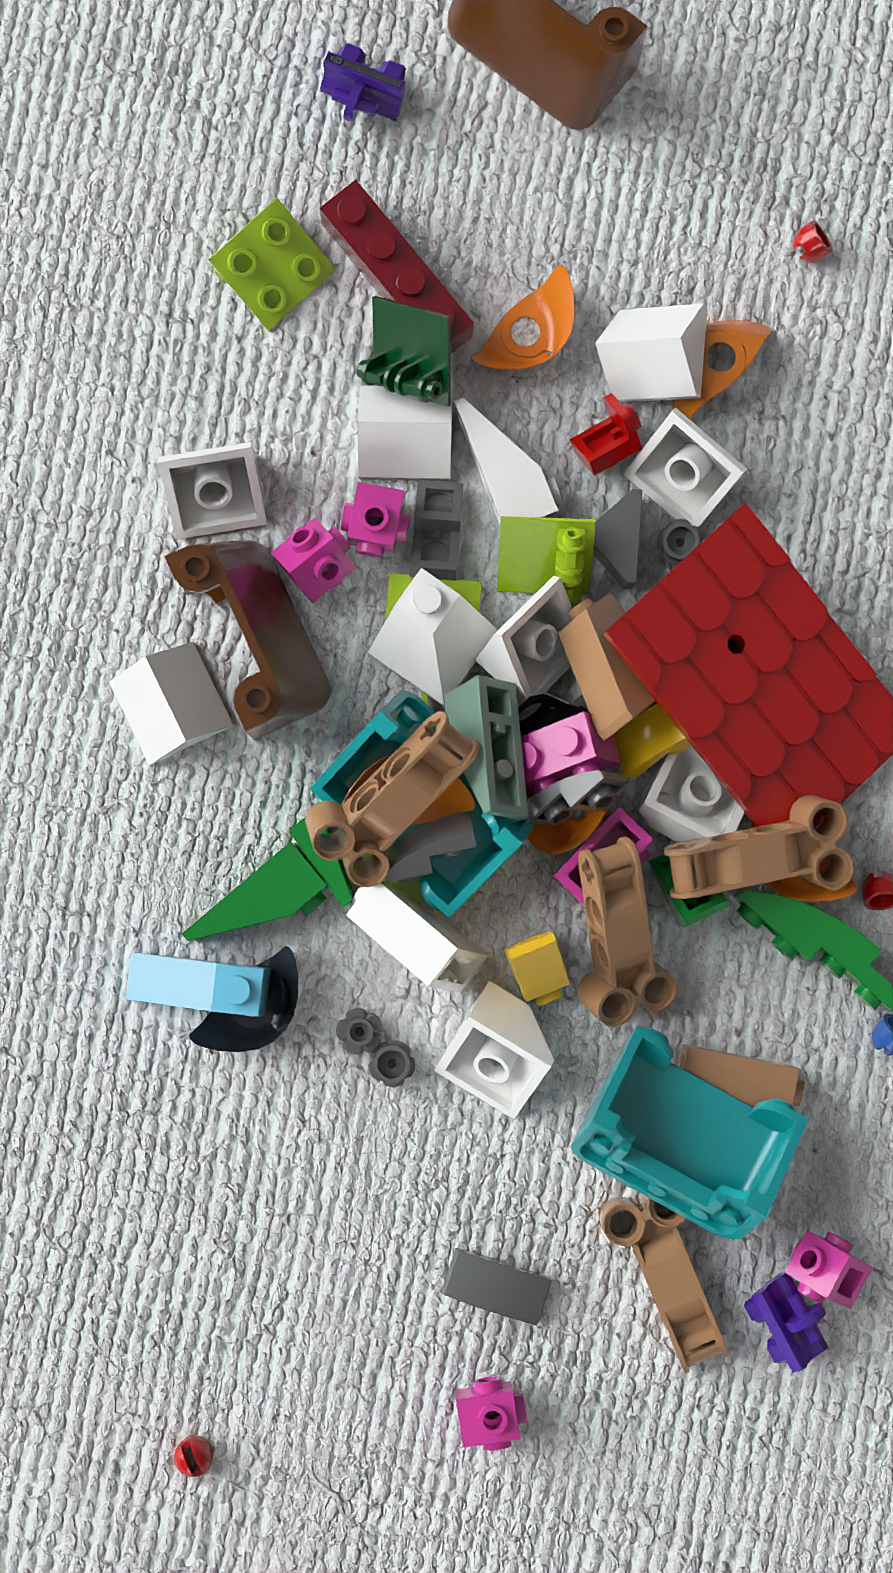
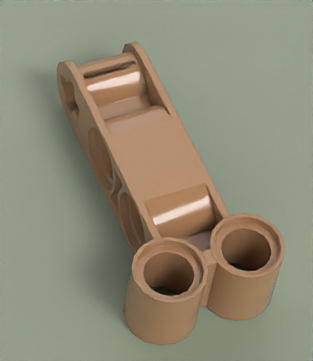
(390, 799)
(765, 853)
(619, 938)
(668, 1278)

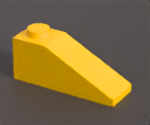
(538, 968)

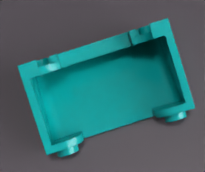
(495, 836)
(688, 1139)

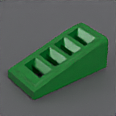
(331, 871)

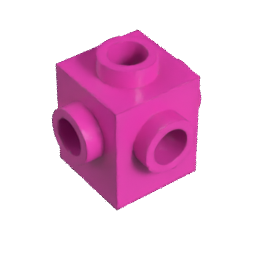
(375, 503)
(315, 559)
(828, 1269)
(482, 1429)

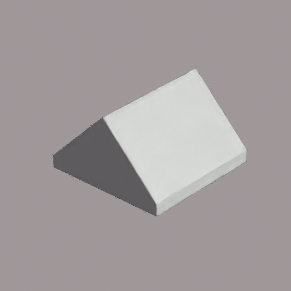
(654, 353)
(402, 437)
(684, 470)
(213, 490)
(529, 644)
(170, 701)

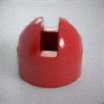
(813, 241)
(878, 891)
(201, 1451)

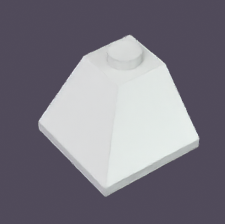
(431, 637)
(498, 1051)

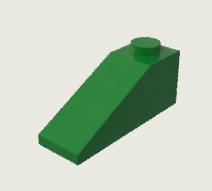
(271, 893)

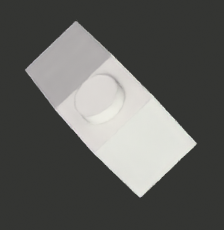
(507, 473)

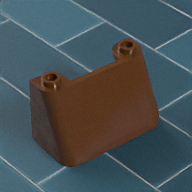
(551, 54)
(290, 673)

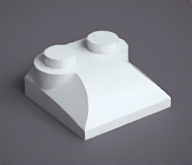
(689, 800)

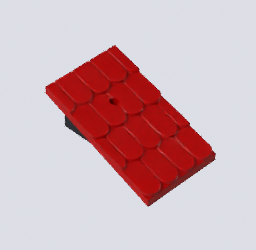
(758, 674)

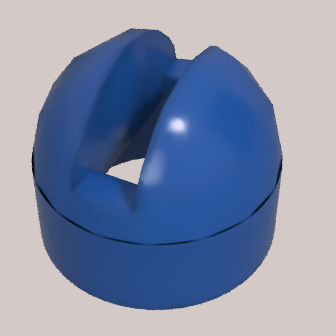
(883, 1035)

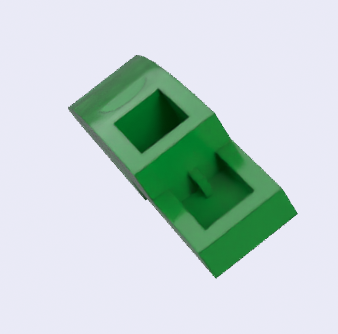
(805, 930)

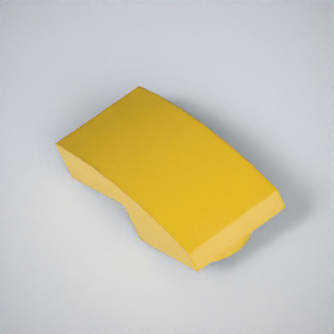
(647, 740)

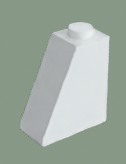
(416, 937)

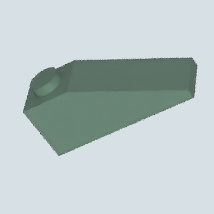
(489, 713)

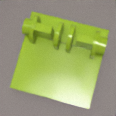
(271, 264)
(542, 548)

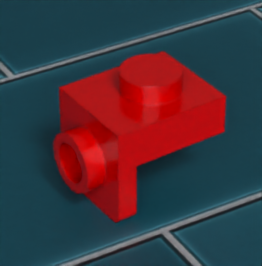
(610, 439)

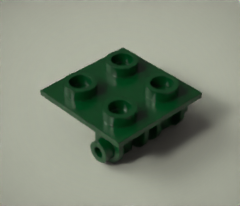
(409, 352)

